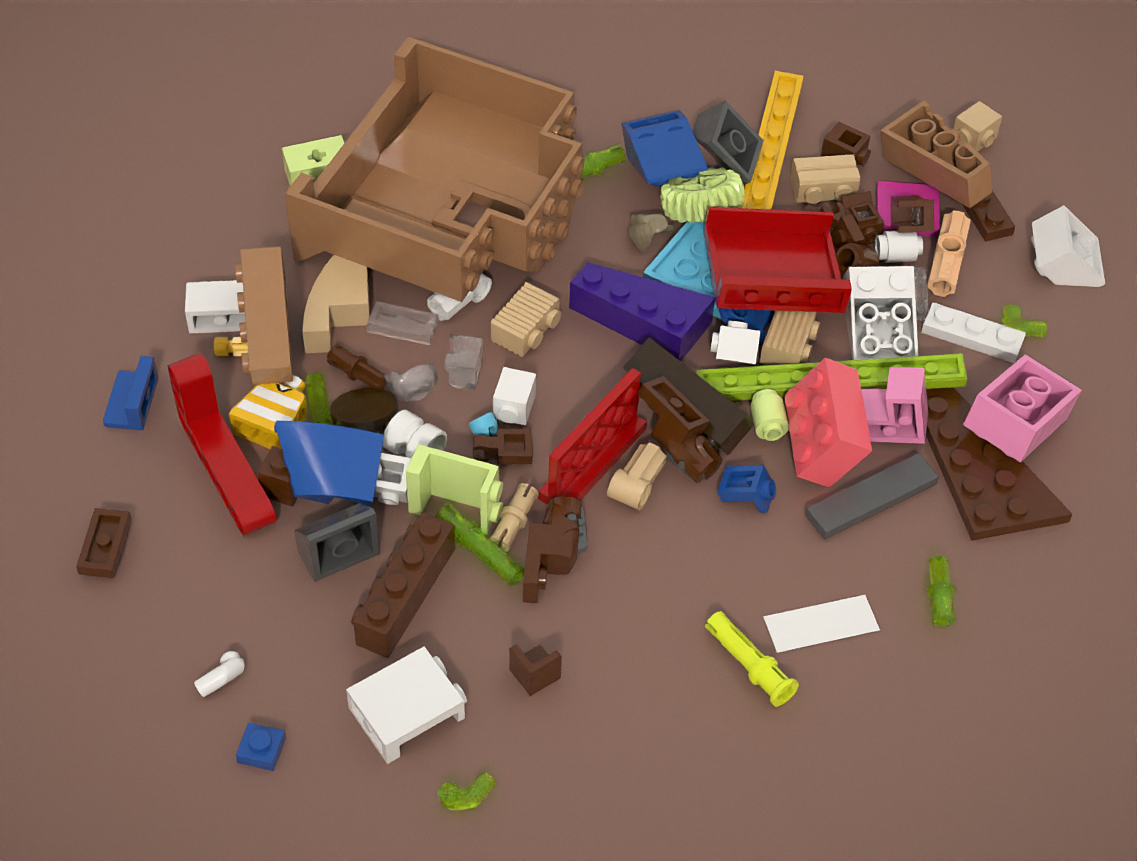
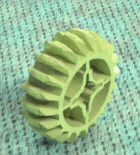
(691, 197)

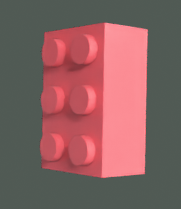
(827, 423)

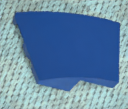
(330, 461)

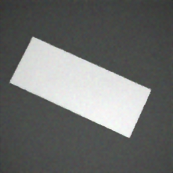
(821, 623)

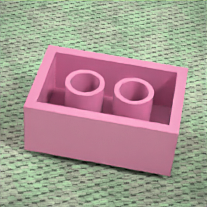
(1022, 408)

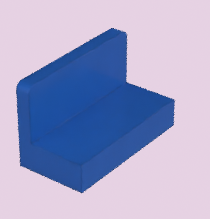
(132, 396)

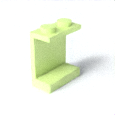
(454, 479)

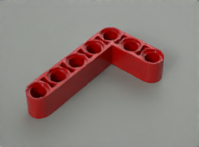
(216, 446)

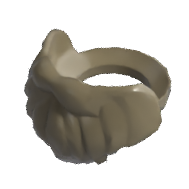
(644, 227)

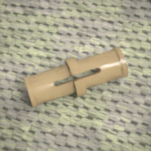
(514, 516)

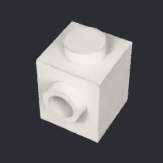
(736, 343)
(514, 396)

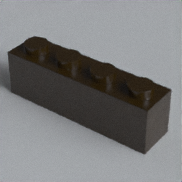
(727, 421)

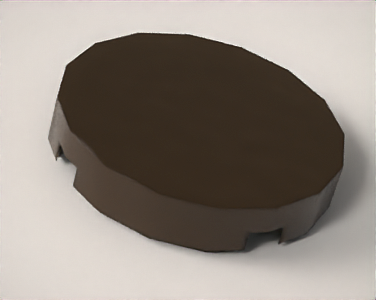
(364, 409)

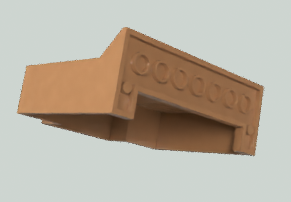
(427, 148)

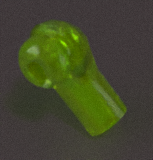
(1013, 319)
(466, 798)

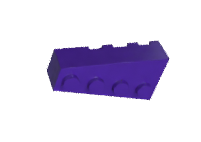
(642, 308)

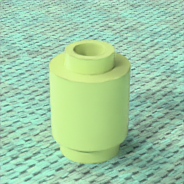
(769, 415)

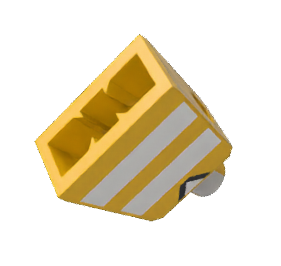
(264, 405)

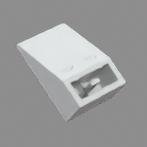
(881, 312)

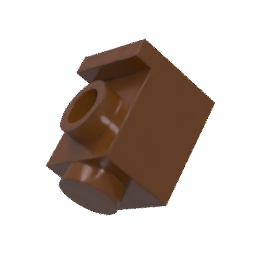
(847, 141)

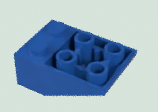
(663, 148)

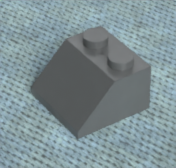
(729, 139)
(338, 540)

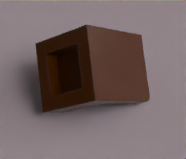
(534, 668)

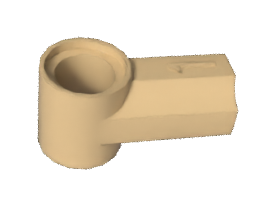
(635, 482)

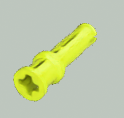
(761, 668)

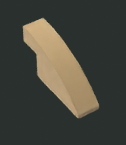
(335, 300)

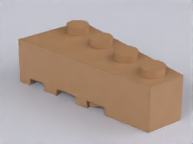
(937, 155)
(265, 315)

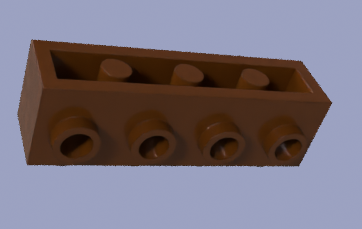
(404, 584)

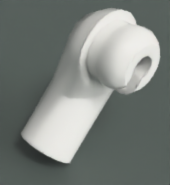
(230, 668)

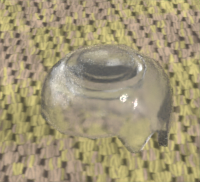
(414, 383)

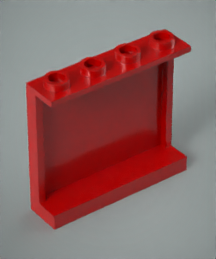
(774, 260)

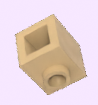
(978, 125)

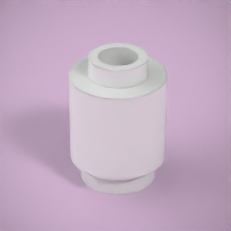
(898, 246)

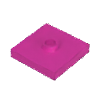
(886, 189)

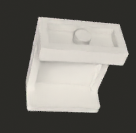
(405, 701)

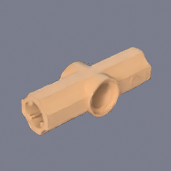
(949, 253)

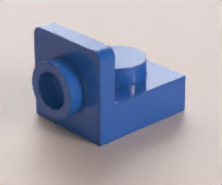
(748, 484)

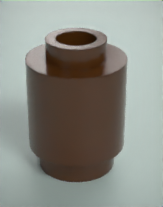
(856, 256)

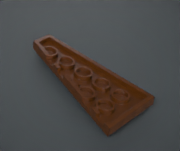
(988, 487)

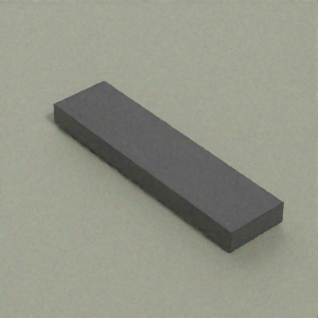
(871, 496)

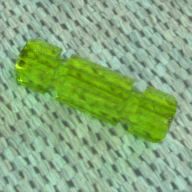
(318, 398)

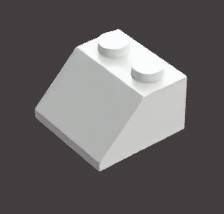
(1067, 250)

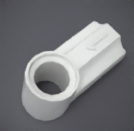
(447, 307)

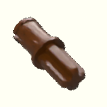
(355, 367)

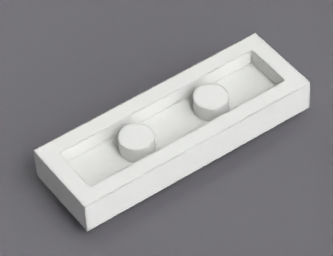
(973, 332)

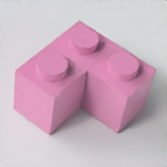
(900, 410)

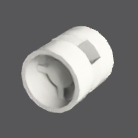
(407, 431)

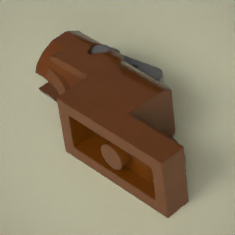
(680, 430)
(553, 544)

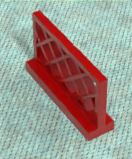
(596, 442)

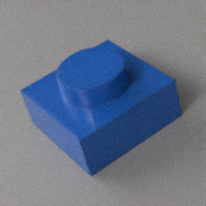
(260, 746)

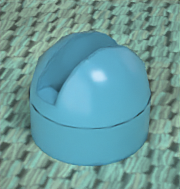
(484, 425)

